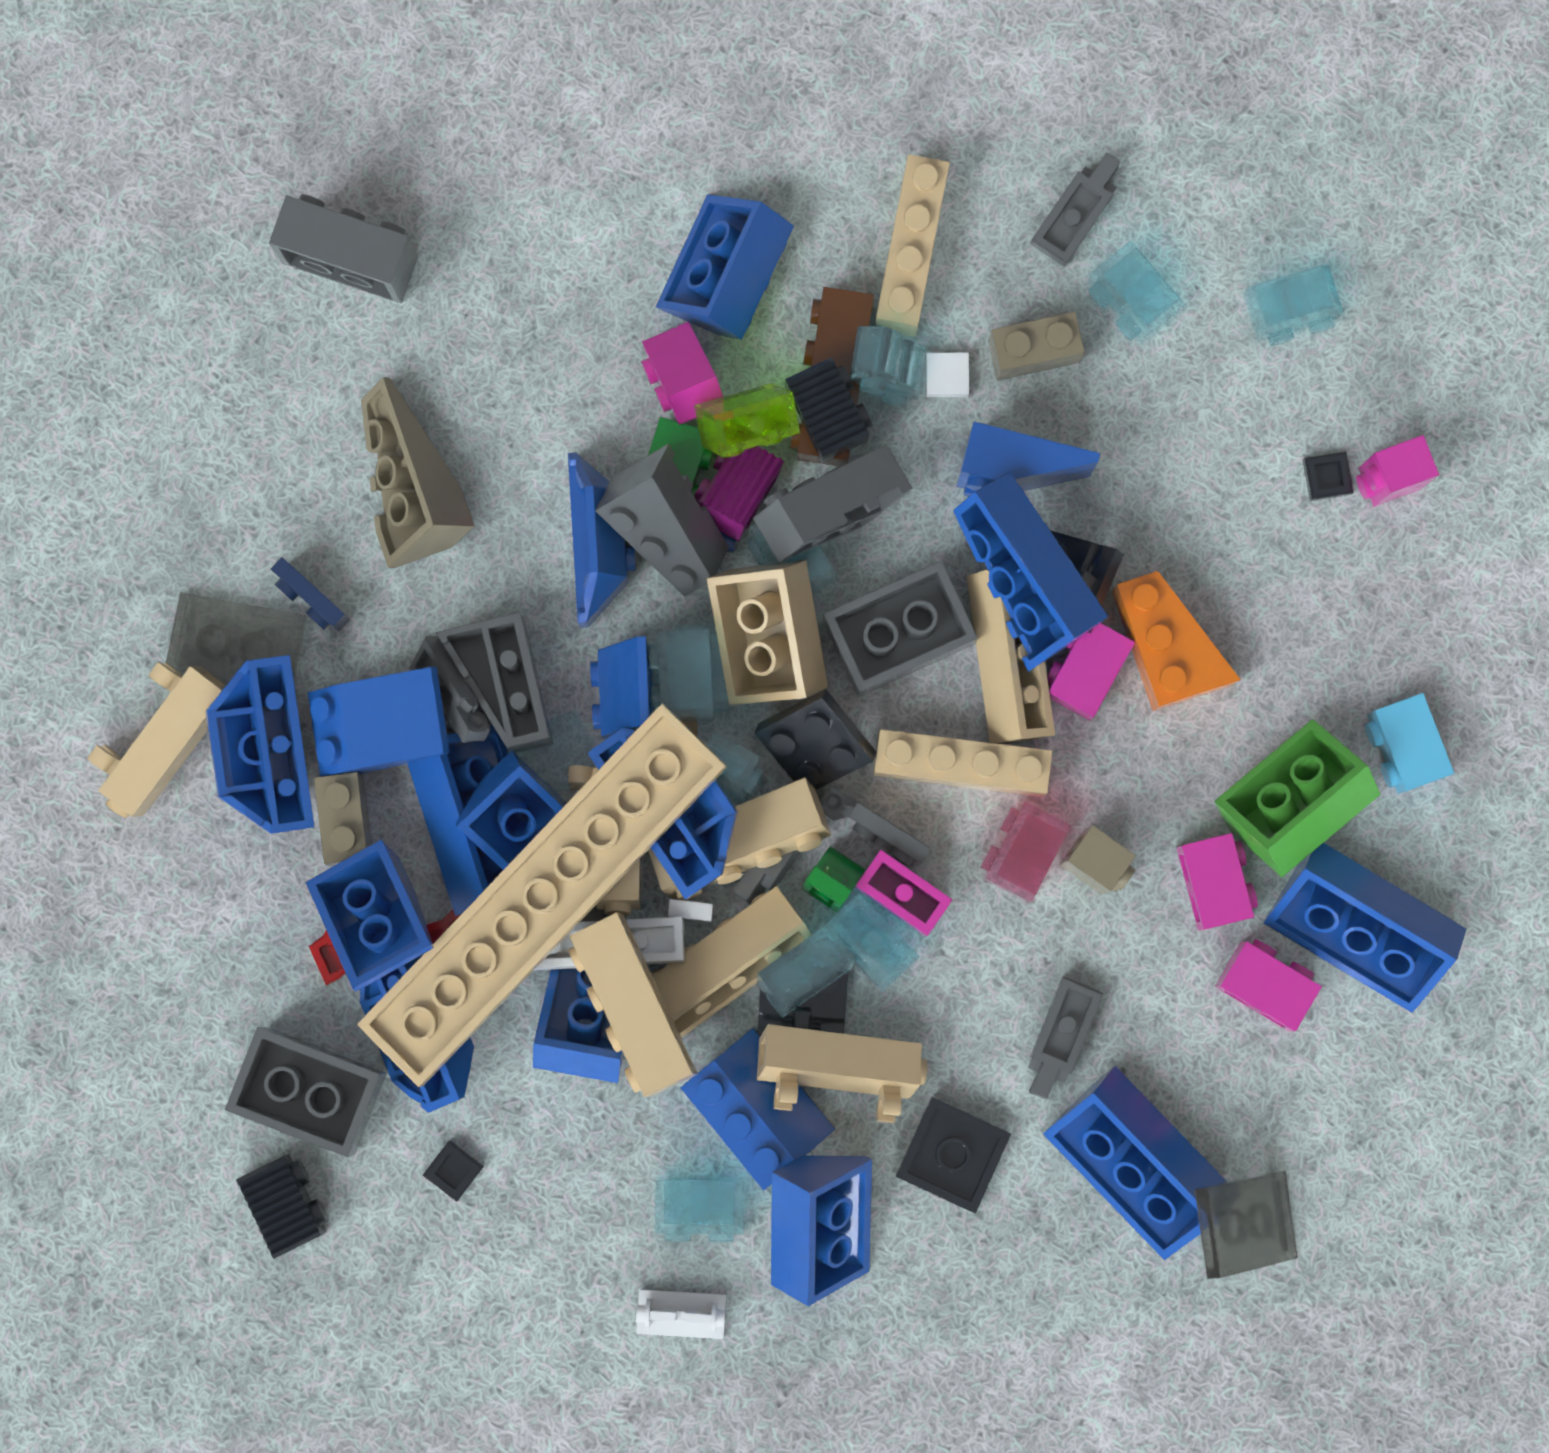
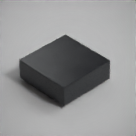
(1328, 476)
(453, 1170)

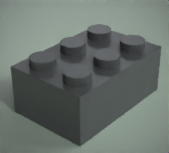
(344, 247)
(899, 628)
(305, 1091)

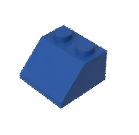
(508, 810)

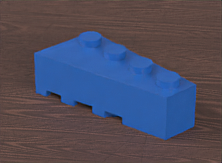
(1028, 570)

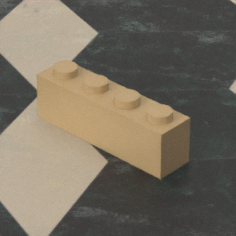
(912, 244)
(1014, 699)
(962, 763)
(765, 831)
(729, 959)
(632, 1004)

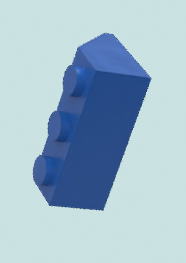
(725, 265)
(745, 1114)
(820, 1225)

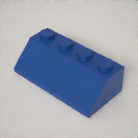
(443, 791)
(1366, 927)
(1135, 1161)

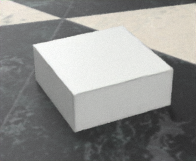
(947, 374)
(691, 910)

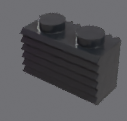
(828, 409)
(283, 1205)

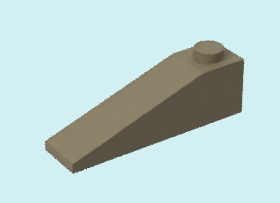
(419, 493)

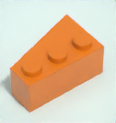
(1169, 645)

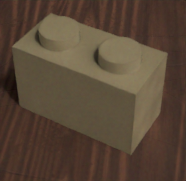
(1036, 346)
(342, 816)
(1099, 861)

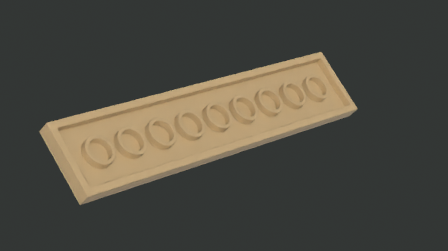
(542, 895)

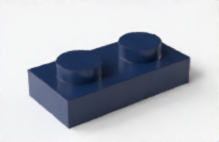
(294, 585)

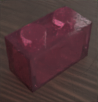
(1025, 852)

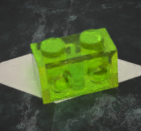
(747, 419)

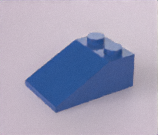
(1030, 460)
(623, 686)
(378, 722)
(371, 914)
(572, 1032)

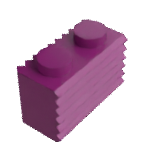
(739, 489)

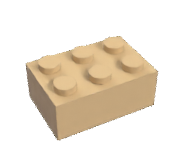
(767, 633)

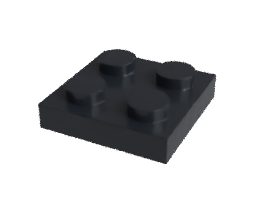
(815, 740)
(953, 1155)

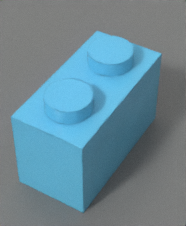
(1408, 744)

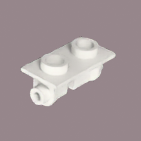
(681, 1314)

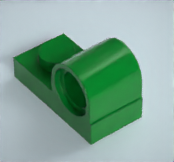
(833, 879)

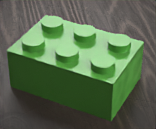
(1297, 797)

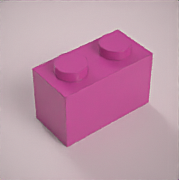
(681, 370)
(1397, 471)
(1088, 670)
(1217, 881)
(903, 893)
(1269, 985)

